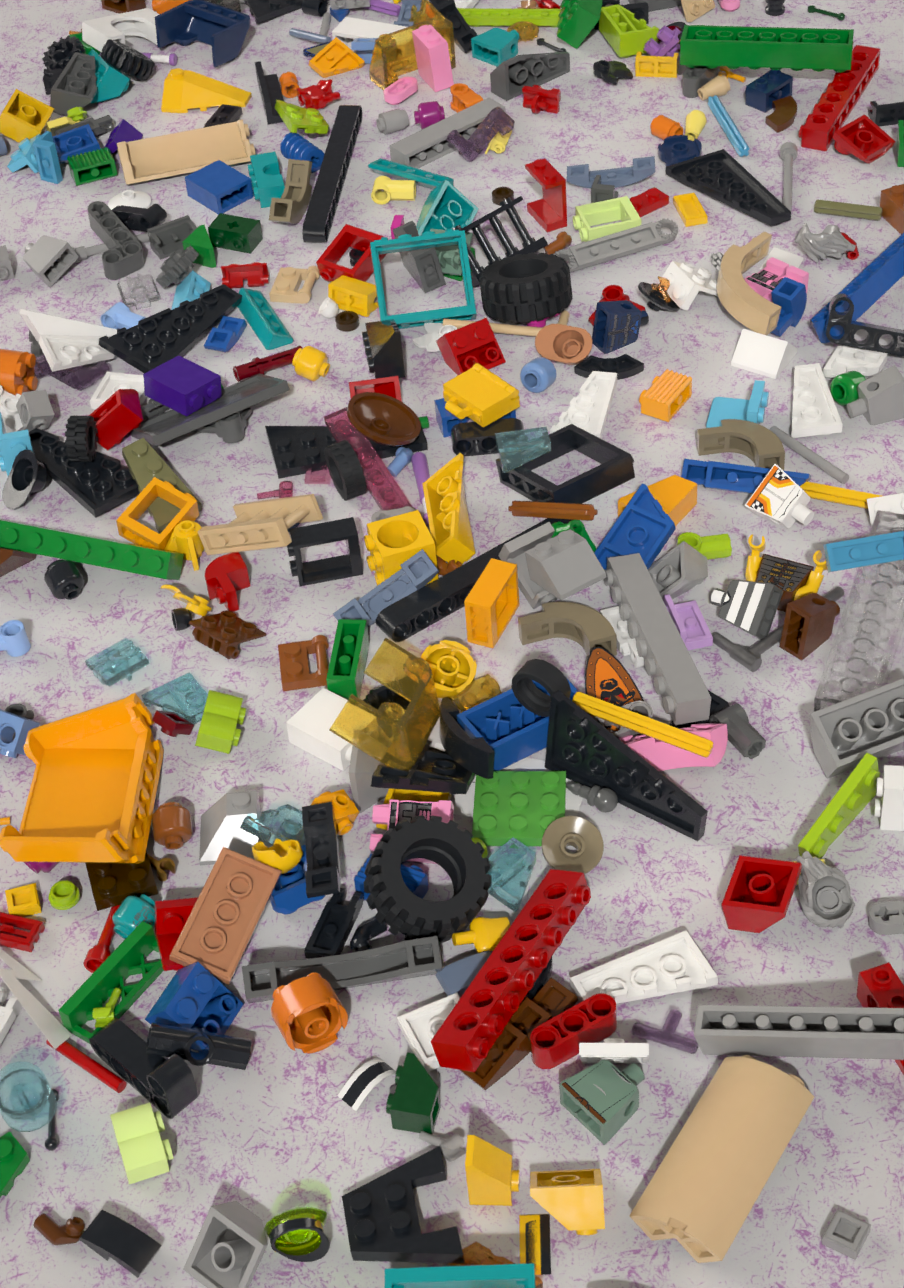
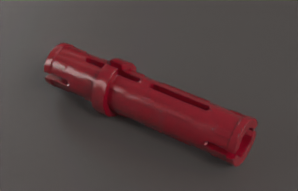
(264, 364)

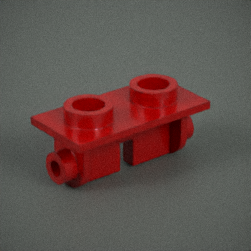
(255, 273)

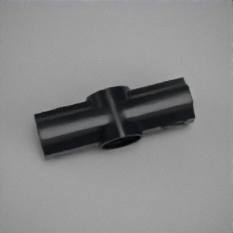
(220, 1051)

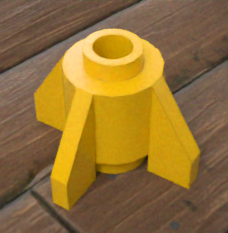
(187, 541)

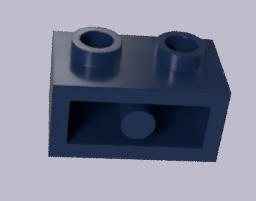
(767, 89)

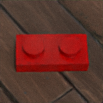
(649, 201)

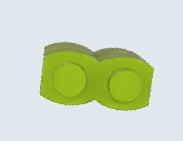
(219, 722)

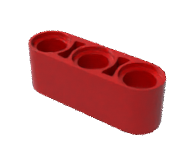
(583, 1023)

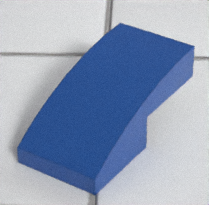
(226, 334)

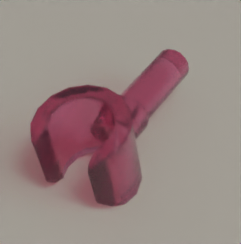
(285, 490)

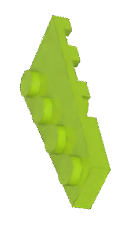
(843, 808)

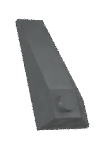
(527, 70)

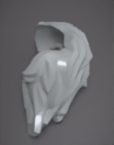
(825, 244)
(823, 893)

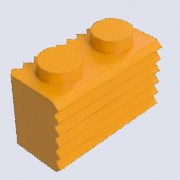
(666, 395)

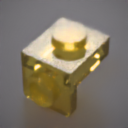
(477, 692)

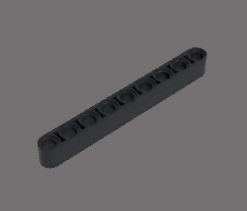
(439, 597)

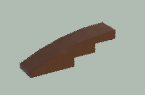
(515, 1039)

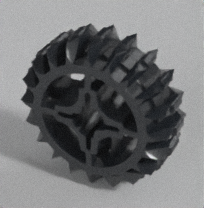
(127, 59)

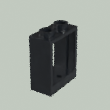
(328, 568)

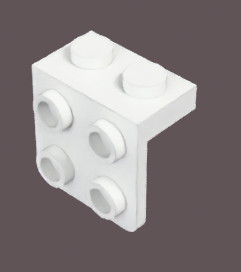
(686, 283)

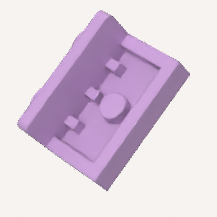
(689, 623)

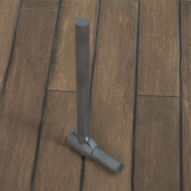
(751, 656)

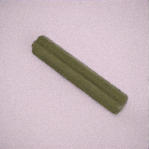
(848, 210)

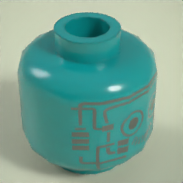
(132, 913)

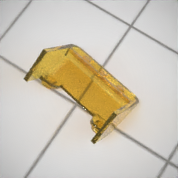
(391, 732)

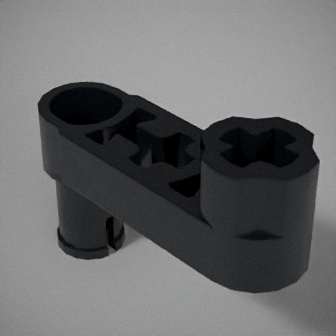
(140, 218)

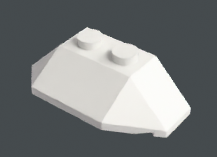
(53, 325)

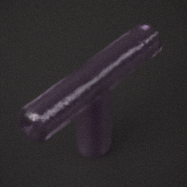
(667, 1034)

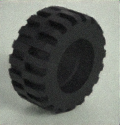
(525, 287)
(446, 847)

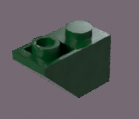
(415, 1100)

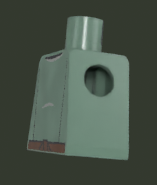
(602, 1097)

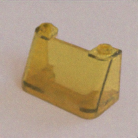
(396, 54)

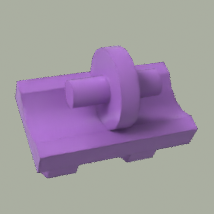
(668, 43)

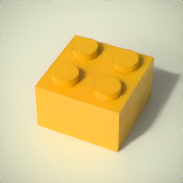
(24, 117)

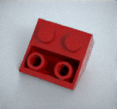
(469, 346)
(117, 417)

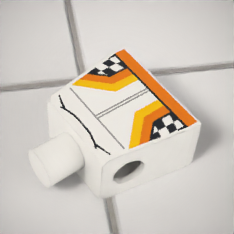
(780, 500)

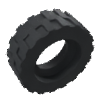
(345, 470)

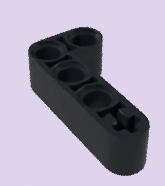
(851, 327)
(162, 1082)

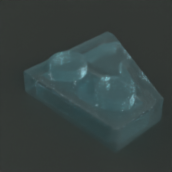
(521, 446)
(511, 872)

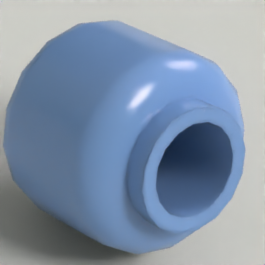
(538, 375)

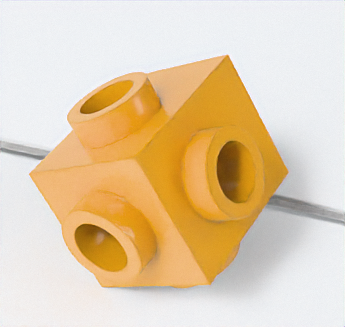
(344, 809)

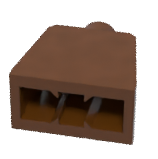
(808, 624)

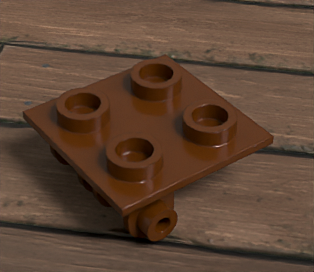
(224, 633)

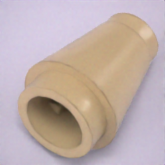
(717, 86)

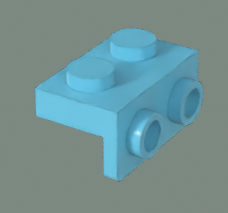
(24, 156)

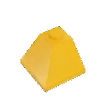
(571, 1198)

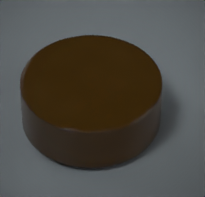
(501, 193)
(347, 321)

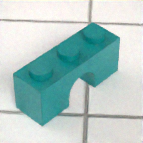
(265, 178)

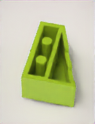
(624, 31)

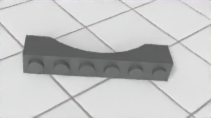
(349, 970)

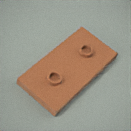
(226, 914)

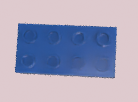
(508, 727)

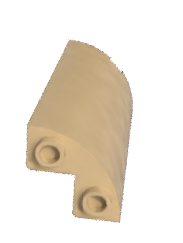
(184, 151)
(723, 1157)

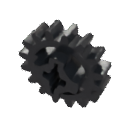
(61, 52)

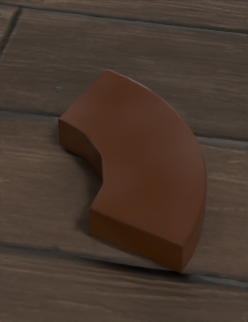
(783, 115)

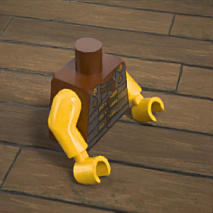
(790, 576)

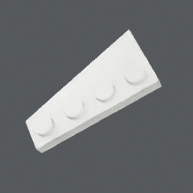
(592, 404)
(813, 404)
(649, 972)

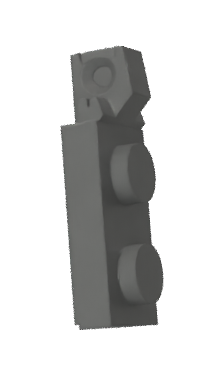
(98, 126)

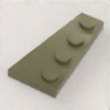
(145, 465)

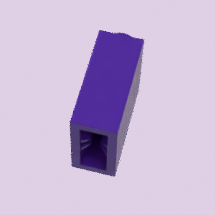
(182, 385)

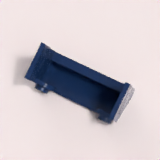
(206, 23)

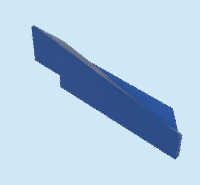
(731, 476)

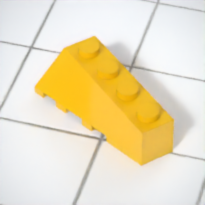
(449, 512)

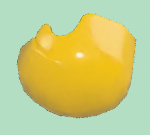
(281, 856)

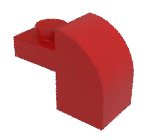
(225, 577)

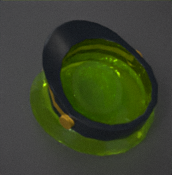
(299, 1234)

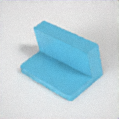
(190, 289)

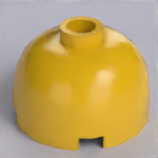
(451, 667)

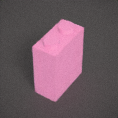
(432, 58)

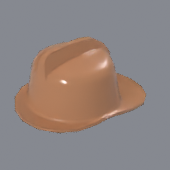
(563, 343)

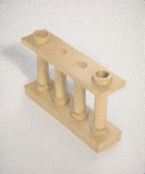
(260, 525)

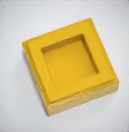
(23, 900)

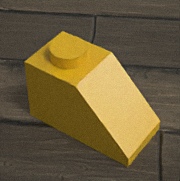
(489, 1174)

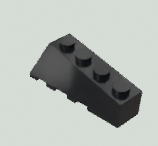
(383, 349)

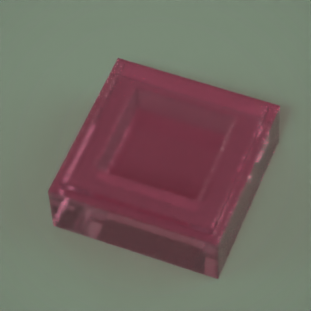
(318, 477)

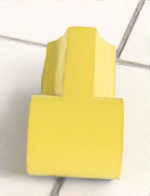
(393, 190)

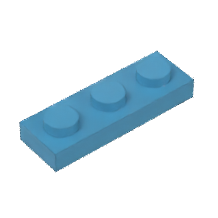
(864, 551)

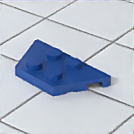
(639, 529)

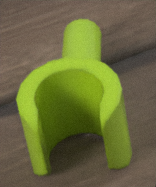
(105, 1014)

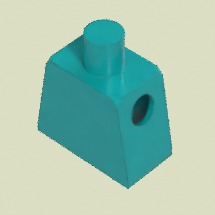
(495, 46)

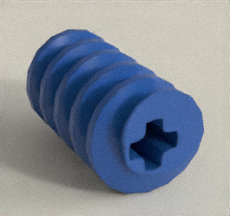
(298, 148)

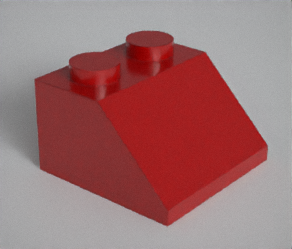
(759, 893)

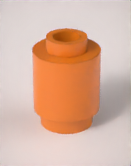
(665, 127)

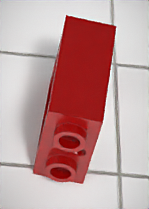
(354, 238)

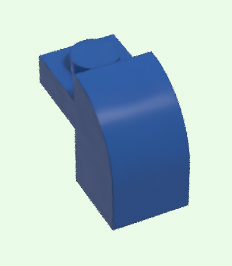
(792, 298)

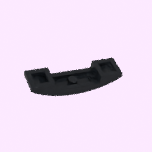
(461, 30)
(471, 754)
(321, 850)

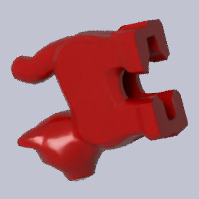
(317, 95)

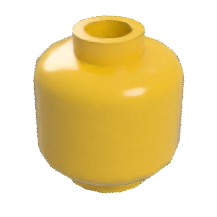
(311, 363)

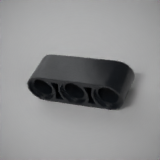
(475, 440)

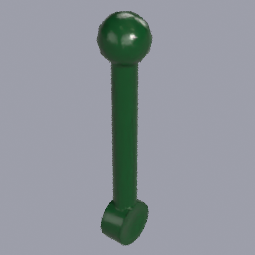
(811, 9)

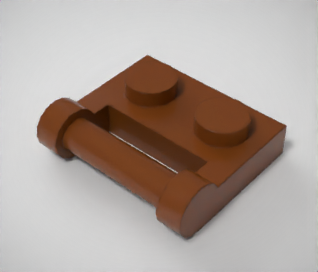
(295, 665)

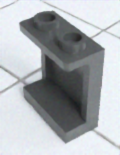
(421, 263)

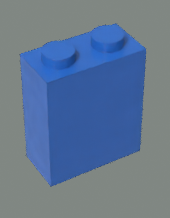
(219, 187)

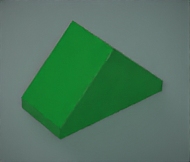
(201, 243)

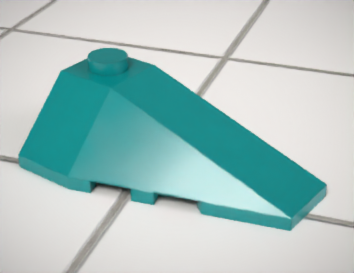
(109, 80)
(445, 209)

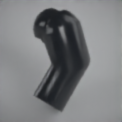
(366, 932)

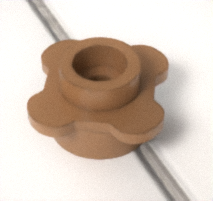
(528, 4)

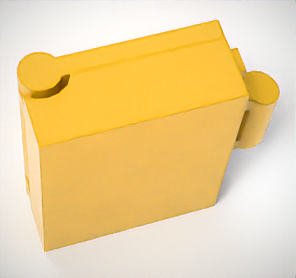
(480, 396)

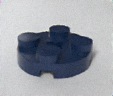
(679, 149)

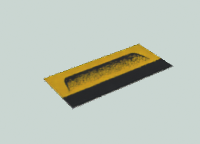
(535, 1242)

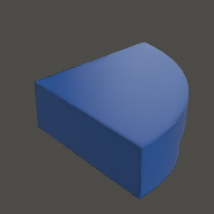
(339, 14)

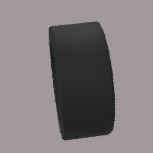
(545, 674)

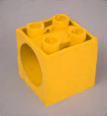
(395, 541)

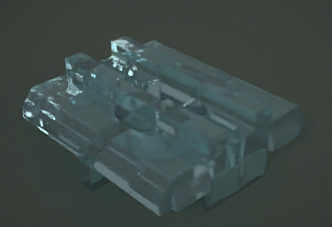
(117, 662)

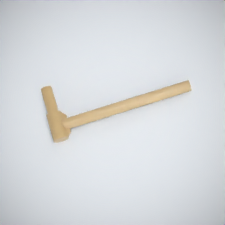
(509, 329)

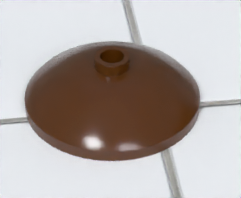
(383, 419)

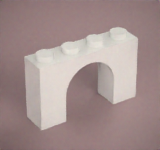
(115, 27)

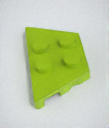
(301, 118)

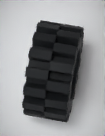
(81, 438)

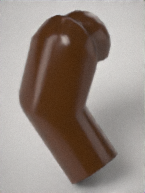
(59, 1234)

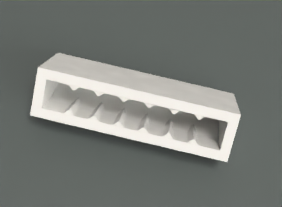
(354, 28)

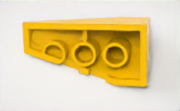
(192, 90)

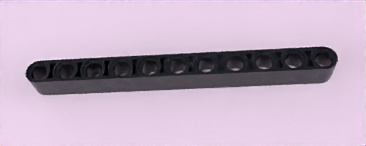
(332, 174)

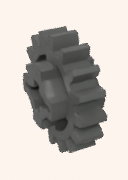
(177, 266)

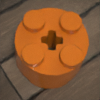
(17, 371)
(308, 1013)

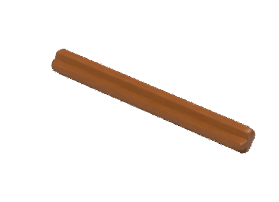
(553, 510)

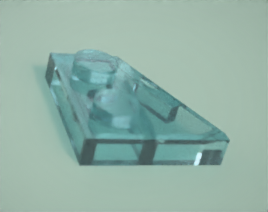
(180, 696)
(278, 823)

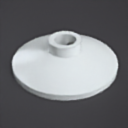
(131, 198)

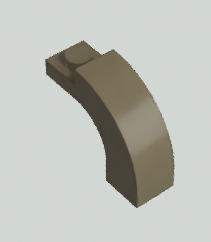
(296, 194)
(743, 438)
(571, 622)

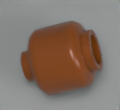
(172, 825)

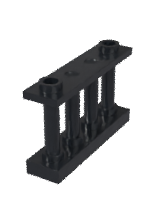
(530, 244)

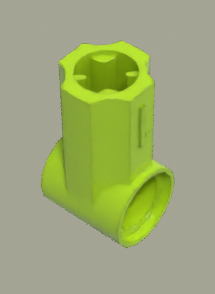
(710, 546)

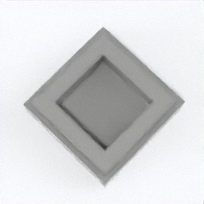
(846, 1234)

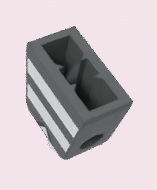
(748, 605)

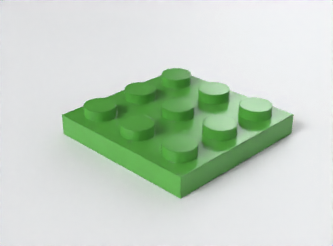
(517, 806)

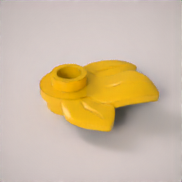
(195, 605)

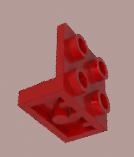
(169, 923)

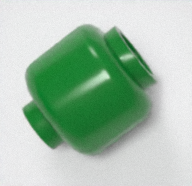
(845, 387)

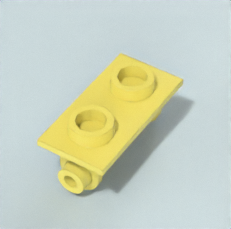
(498, 143)

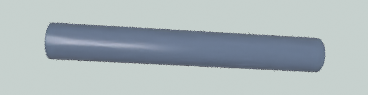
(309, 36)

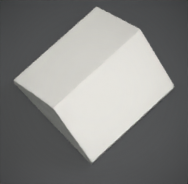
(762, 354)

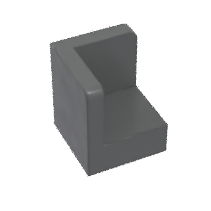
(602, 192)

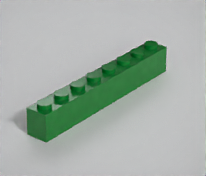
(91, 550)

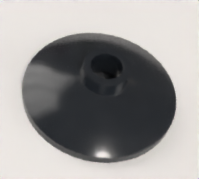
(655, 298)

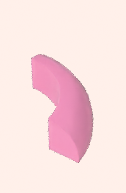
(666, 756)

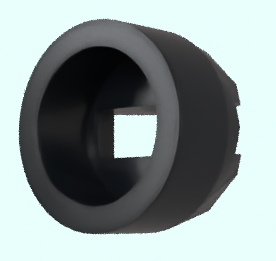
(181, 618)

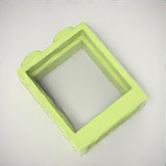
(605, 212)

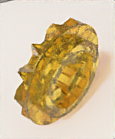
(526, 30)

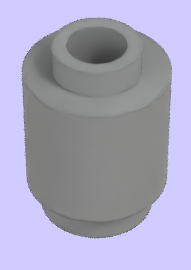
(392, 121)

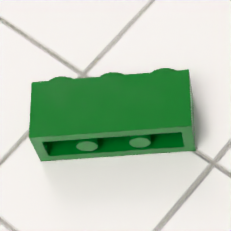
(348, 658)

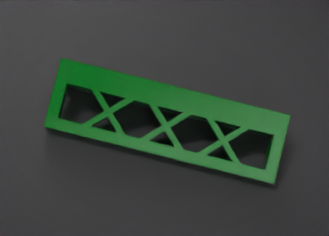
(111, 975)

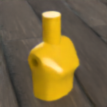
(483, 933)

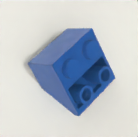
(196, 1000)

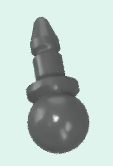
(603, 799)

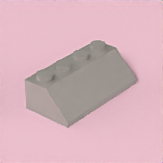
(859, 726)

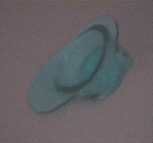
(25, 1097)

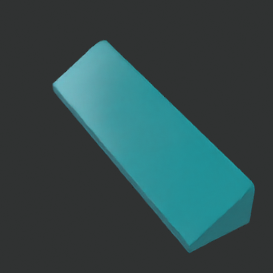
(405, 172)
(263, 319)

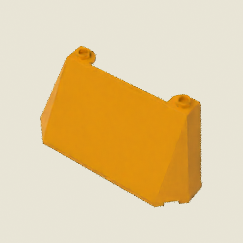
(90, 788)

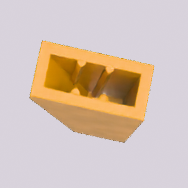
(674, 494)

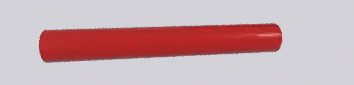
(91, 1066)

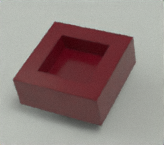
(172, 723)

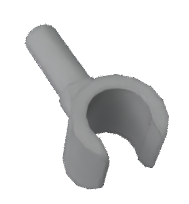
(449, 1148)

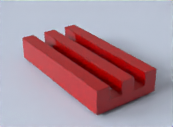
(18, 938)

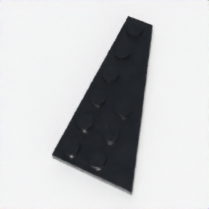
(171, 331)
(599, 758)

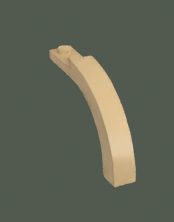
(737, 296)

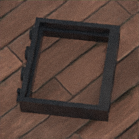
(614, 469)

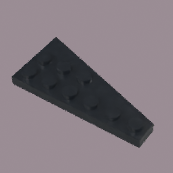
(268, 9)
(729, 182)
(303, 447)
(93, 484)

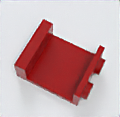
(552, 209)

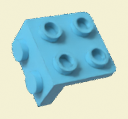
(741, 409)
(11, 445)

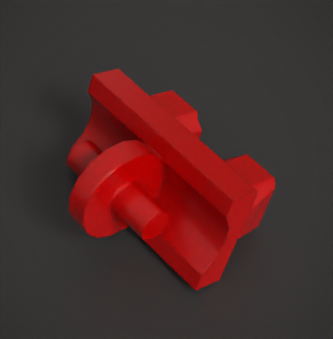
(541, 99)

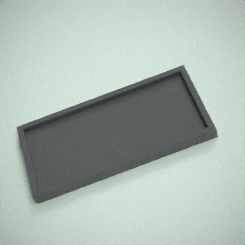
(233, 399)

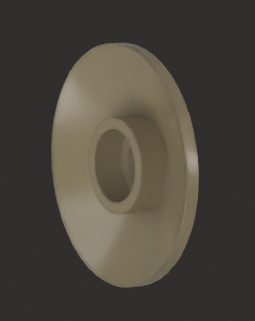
(577, 833)

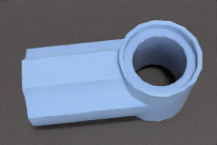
(119, 317)
(14, 638)

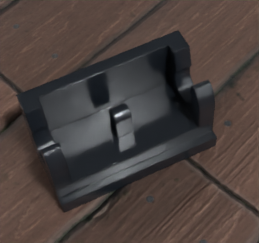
(886, 113)

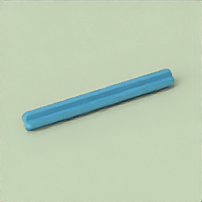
(728, 126)

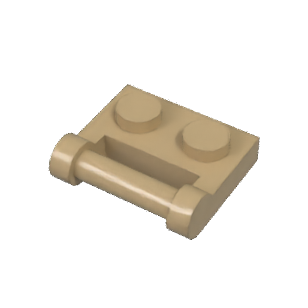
(288, 282)

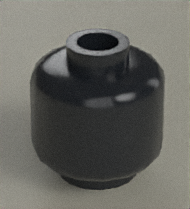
(63, 579)

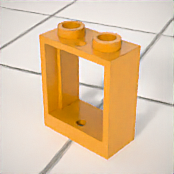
(140, 534)
(492, 603)

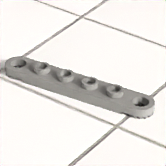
(618, 244)

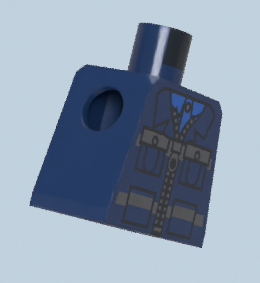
(617, 325)

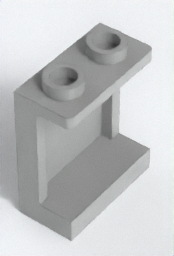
(515, 553)

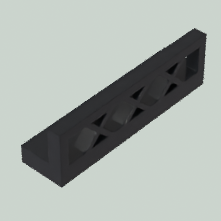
(270, 92)

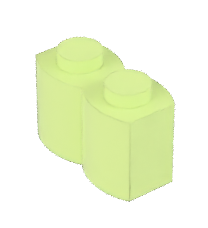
(140, 1142)

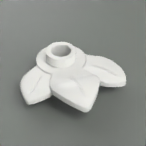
(434, 332)

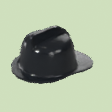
(24, 479)

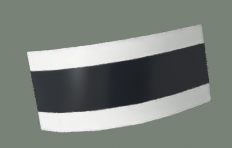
(363, 1082)

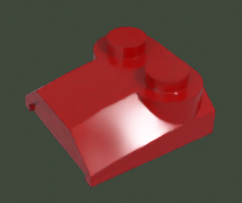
(862, 140)

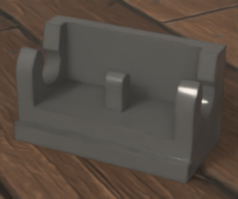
(169, 236)

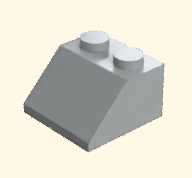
(564, 565)

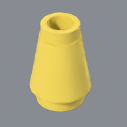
(694, 124)

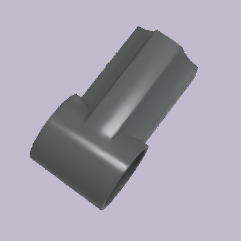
(740, 731)

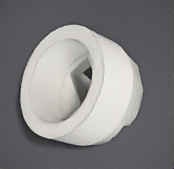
(328, 308)

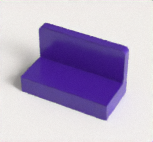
(121, 133)

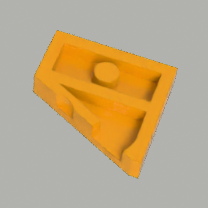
(335, 59)

